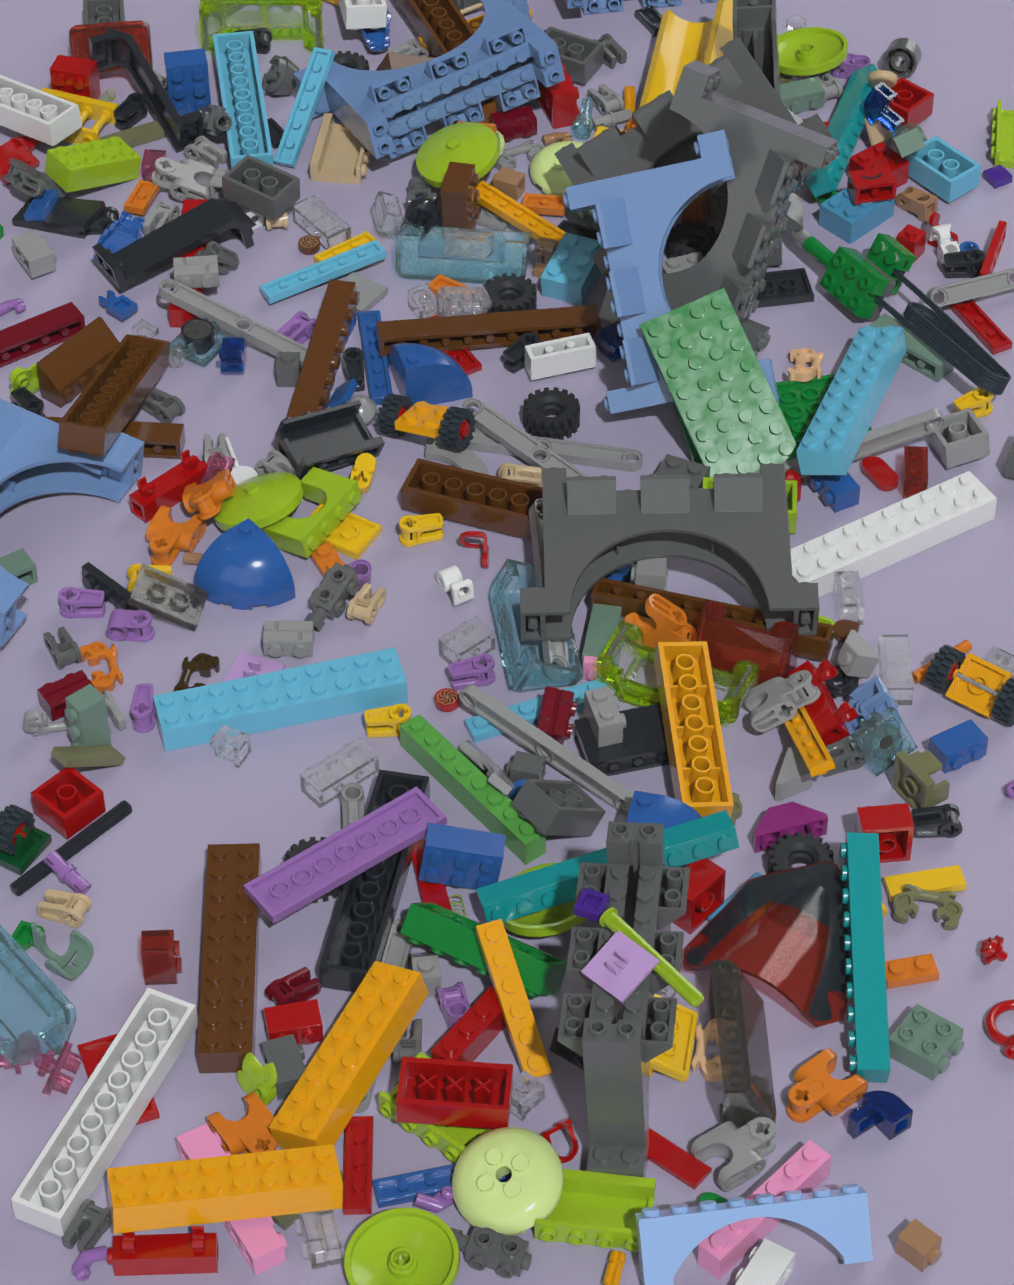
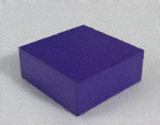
(997, 176)
(591, 904)

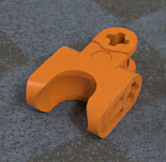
(208, 497)
(169, 538)
(666, 623)
(819, 1091)
(247, 1134)

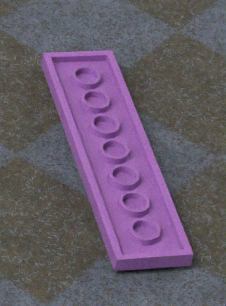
(344, 855)

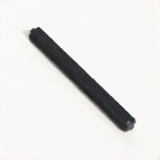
(73, 846)

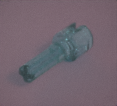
(583, 122)

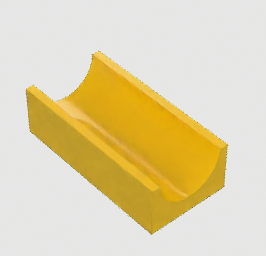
(682, 43)

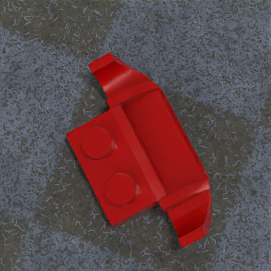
(20, 149)

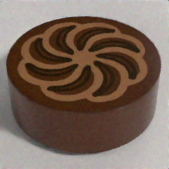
(309, 244)

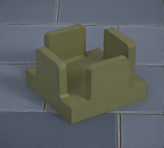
(914, 782)

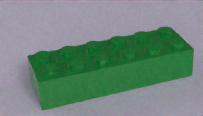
(456, 936)

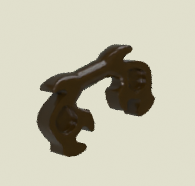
(203, 664)

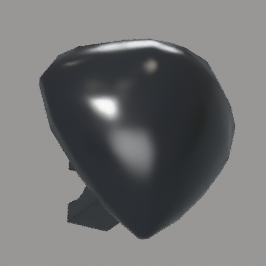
(422, 212)

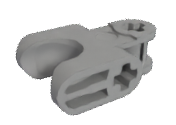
(183, 179)
(779, 699)
(740, 1146)

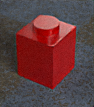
(912, 239)

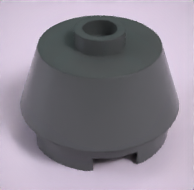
(280, 76)

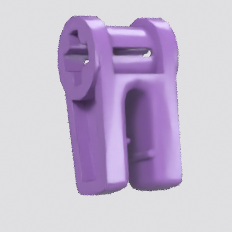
(299, 328)
(83, 603)
(472, 672)
(143, 708)

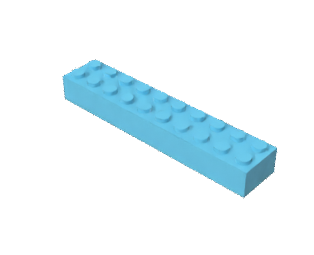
(242, 96)
(851, 401)
(281, 698)

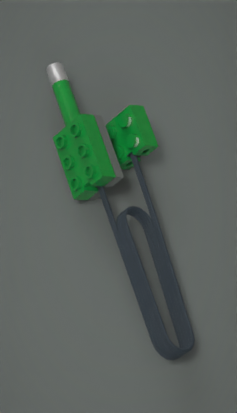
(865, 282)

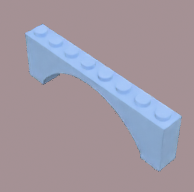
(672, 1233)

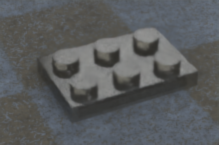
(168, 597)

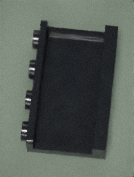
(327, 438)
(642, 743)

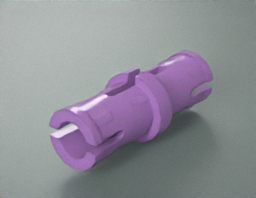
(67, 873)

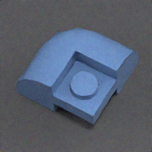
(869, 698)

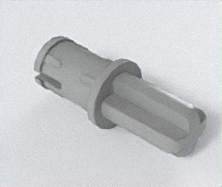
(612, 118)

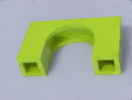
(304, 535)

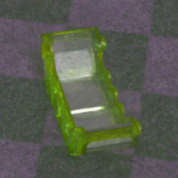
(282, 17)
(631, 671)

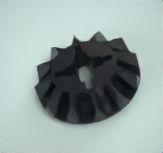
(850, 683)

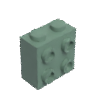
(925, 1042)

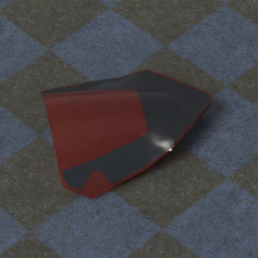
(786, 935)

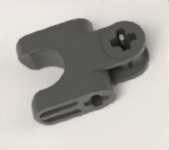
(30, 180)

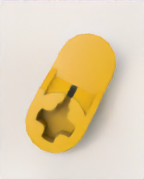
(364, 471)

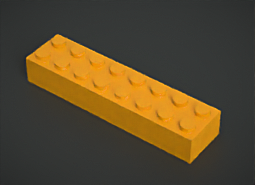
(693, 727)
(350, 1058)
(224, 1188)

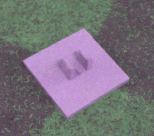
(251, 665)
(620, 966)

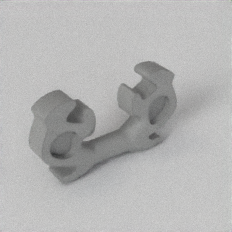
(509, 161)
(39, 723)

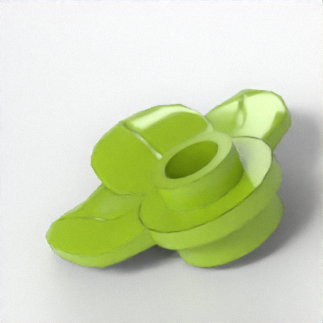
(25, 378)
(258, 1078)

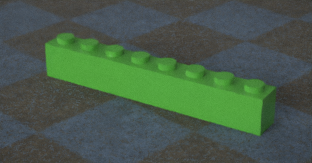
(471, 788)

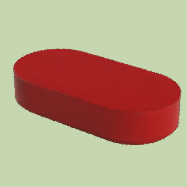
(879, 473)

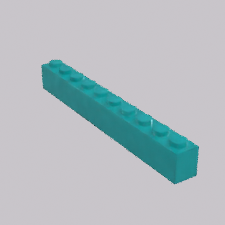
(846, 128)
(559, 881)
(865, 957)

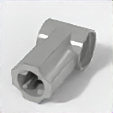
(352, 803)

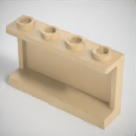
(338, 155)

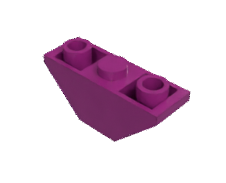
(788, 819)

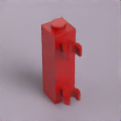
(166, 488)
(823, 712)
(164, 1253)

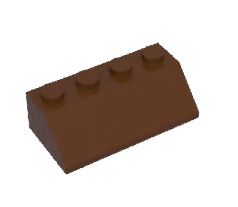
(75, 362)

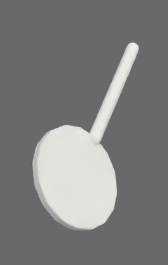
(238, 472)

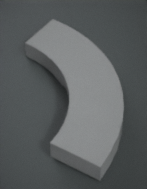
(460, 458)
(495, 774)

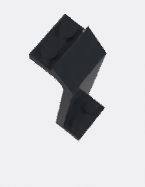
(122, 50)
(174, 241)

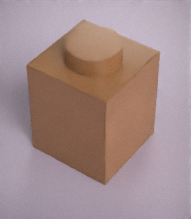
(509, 182)
(919, 1245)

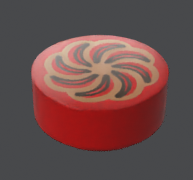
(447, 700)

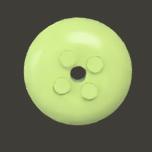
(547, 170)
(512, 1204)

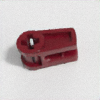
(293, 988)

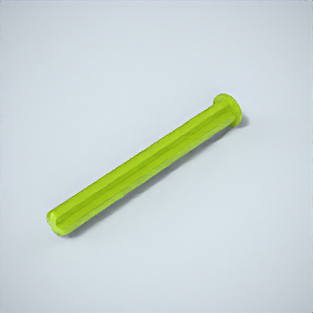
(664, 968)

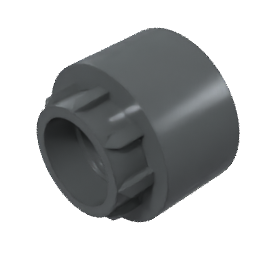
(894, 63)

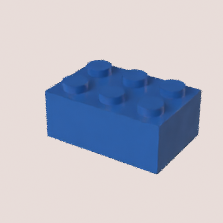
(187, 80)
(461, 856)

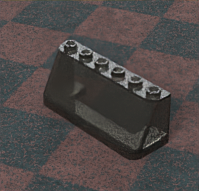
(741, 1045)

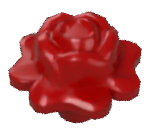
(993, 949)

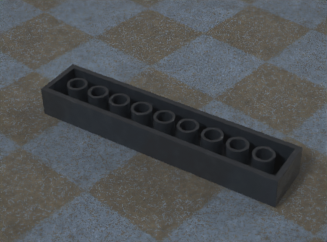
(369, 900)

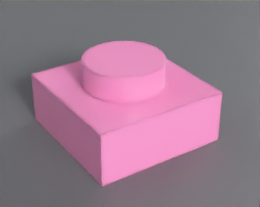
(590, 668)

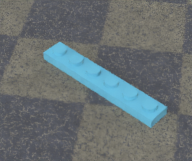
(304, 107)
(323, 271)
(481, 729)

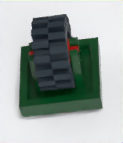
(20, 839)

